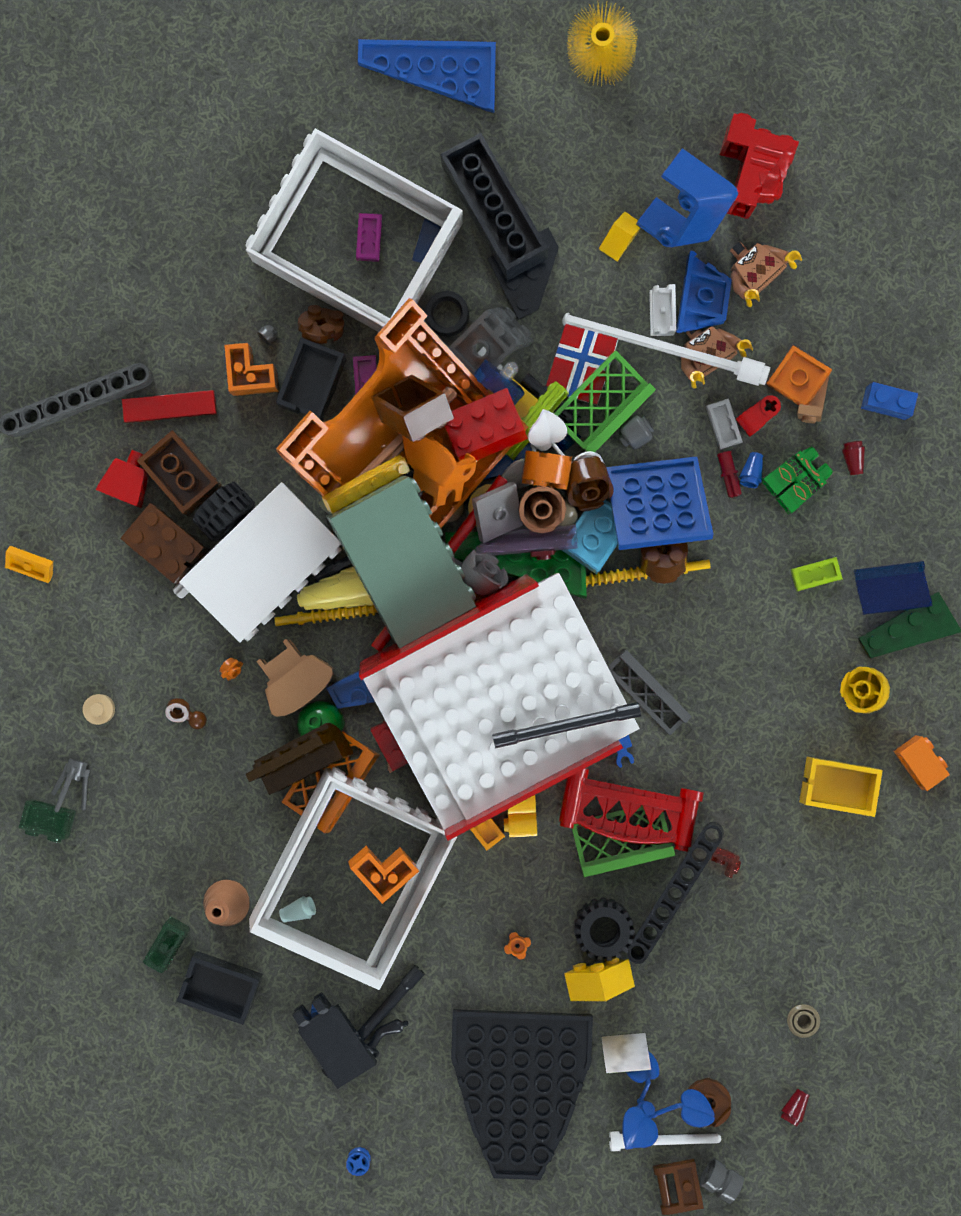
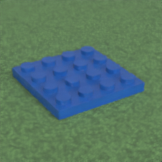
(659, 503)

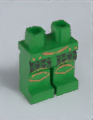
(803, 475)

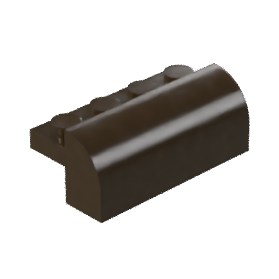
(300, 758)

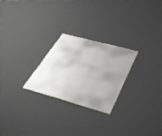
(626, 1053)

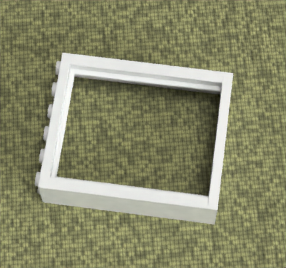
(324, 148)
(406, 909)

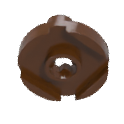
(330, 320)
(720, 1095)

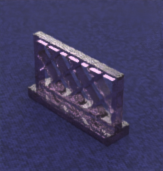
(526, 540)

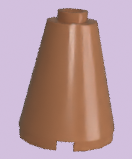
(542, 509)
(226, 903)

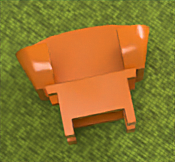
(437, 469)

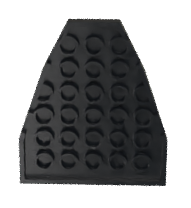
(520, 1082)

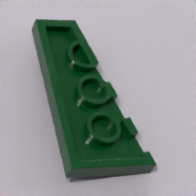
(911, 628)

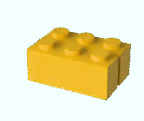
(841, 786)

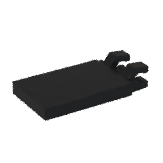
(334, 1041)

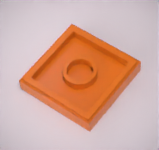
(799, 376)

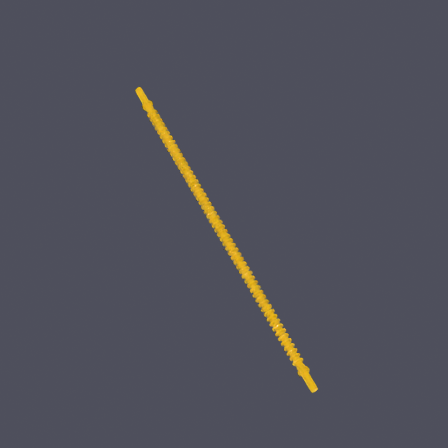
(313, 616)

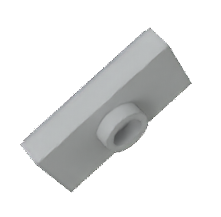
(724, 424)

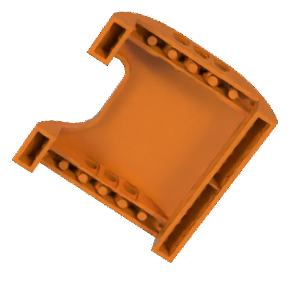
(341, 448)

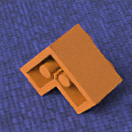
(244, 376)
(383, 877)

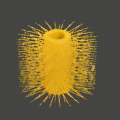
(602, 44)

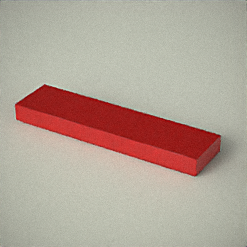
(169, 406)

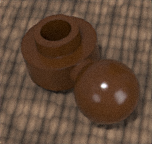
(195, 719)

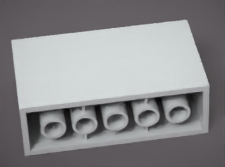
(261, 563)

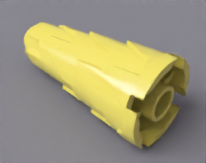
(335, 592)

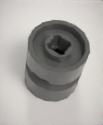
(723, 1182)

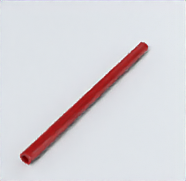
(454, 543)

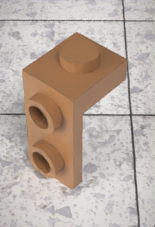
(813, 411)

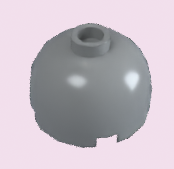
(483, 573)

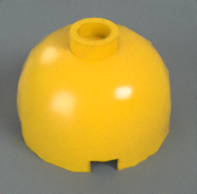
(865, 690)

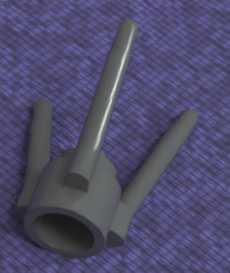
(73, 770)

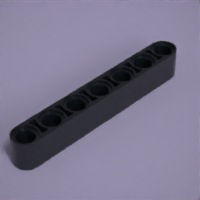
(671, 903)

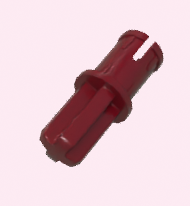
(729, 474)

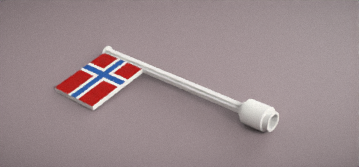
(588, 344)

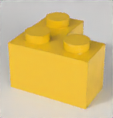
(599, 980)

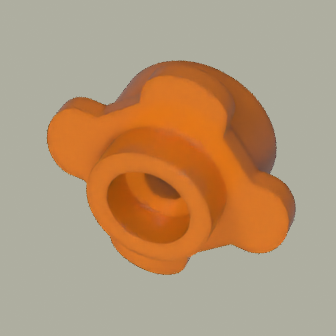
(230, 668)
(515, 939)

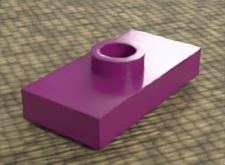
(369, 237)

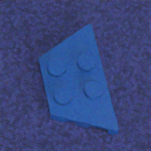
(703, 296)

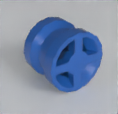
(356, 1166)

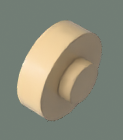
(98, 709)

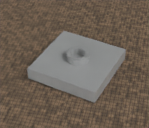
(497, 512)

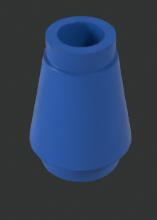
(752, 471)

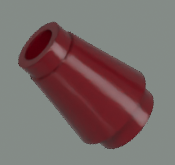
(854, 457)
(795, 1108)

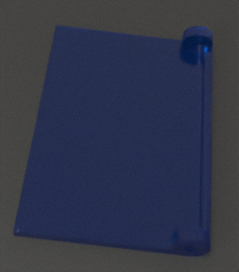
(892, 588)

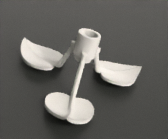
(542, 435)

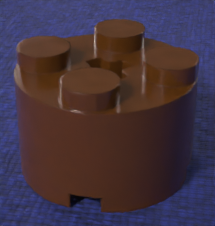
(588, 484)
(664, 562)

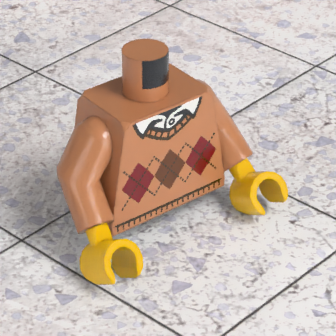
(758, 268)
(712, 342)

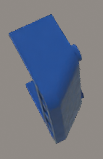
(701, 193)

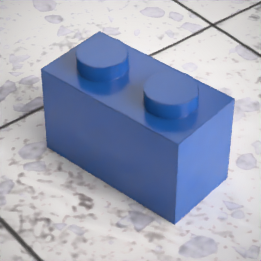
(889, 401)

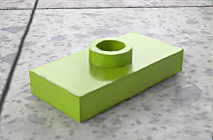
(816, 574)

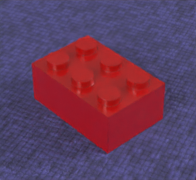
(485, 426)

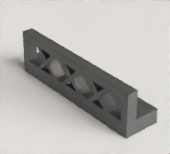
(654, 686)

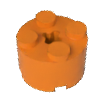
(546, 469)

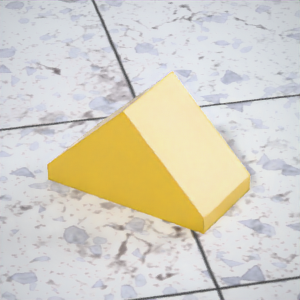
(620, 236)

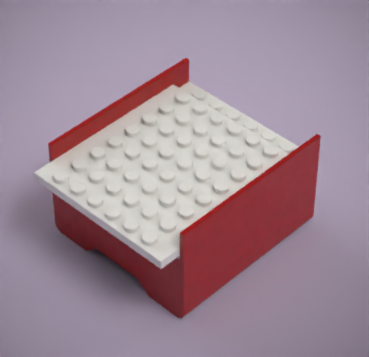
(494, 670)

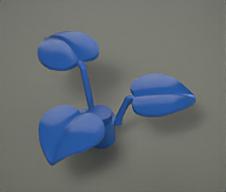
(638, 1126)

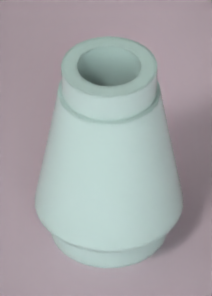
(298, 910)

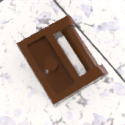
(686, 1187)

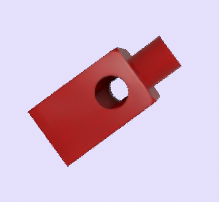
(125, 480)

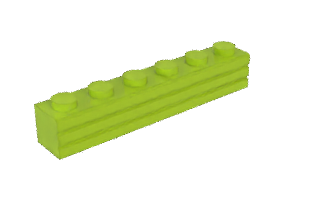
(549, 401)

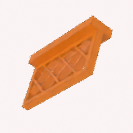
(340, 800)

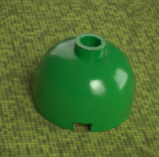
(317, 714)

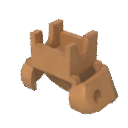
(294, 679)

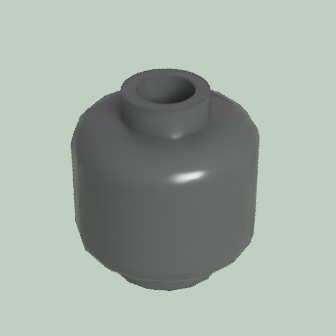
(636, 432)

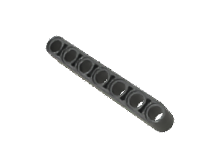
(65, 399)

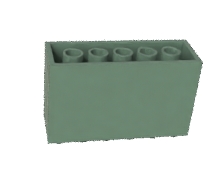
(402, 560)

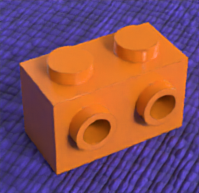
(922, 762)

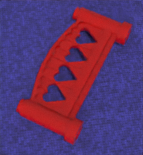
(680, 811)

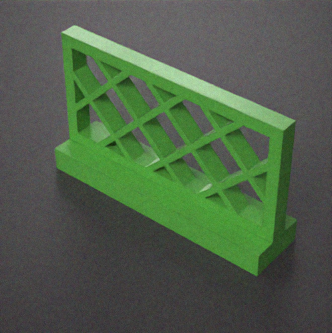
(619, 414)
(623, 860)

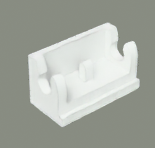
(663, 311)

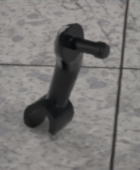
(392, 1027)

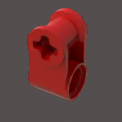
(756, 416)

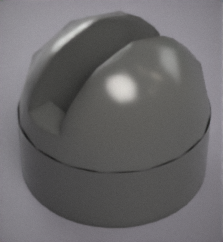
(266, 332)

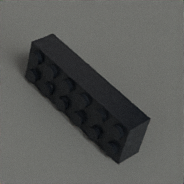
(494, 206)

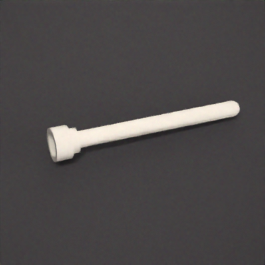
(617, 1142)

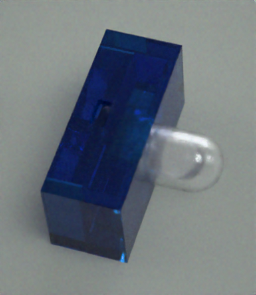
(498, 379)

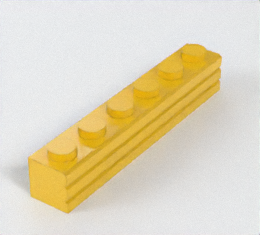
(365, 484)

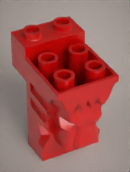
(762, 164)

